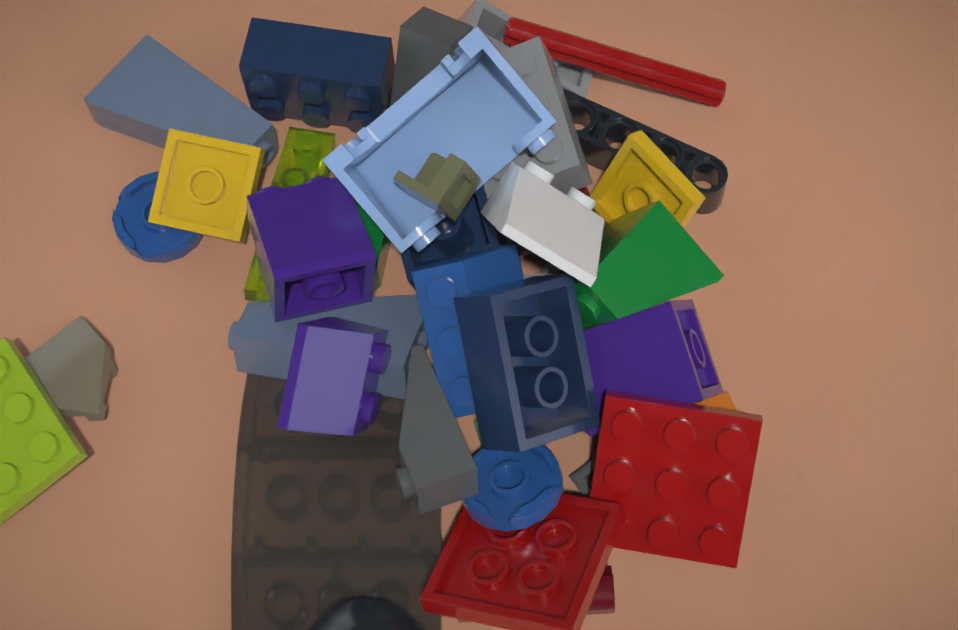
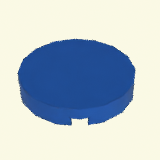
(145, 239)
(515, 488)

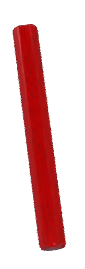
(618, 62)

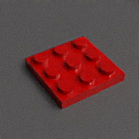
(678, 475)
(527, 575)

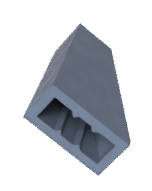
(161, 91)
(267, 346)

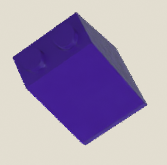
(311, 248)
(652, 355)

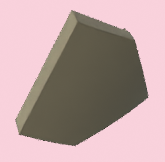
(75, 370)

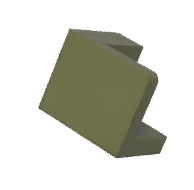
(442, 184)

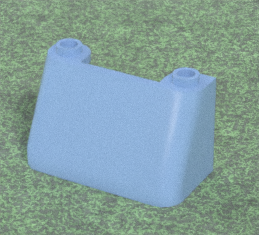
(463, 107)

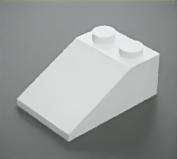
(547, 220)

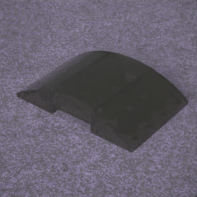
(323, 519)

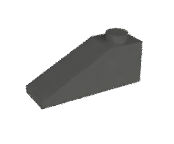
(431, 447)

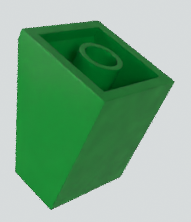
(643, 264)

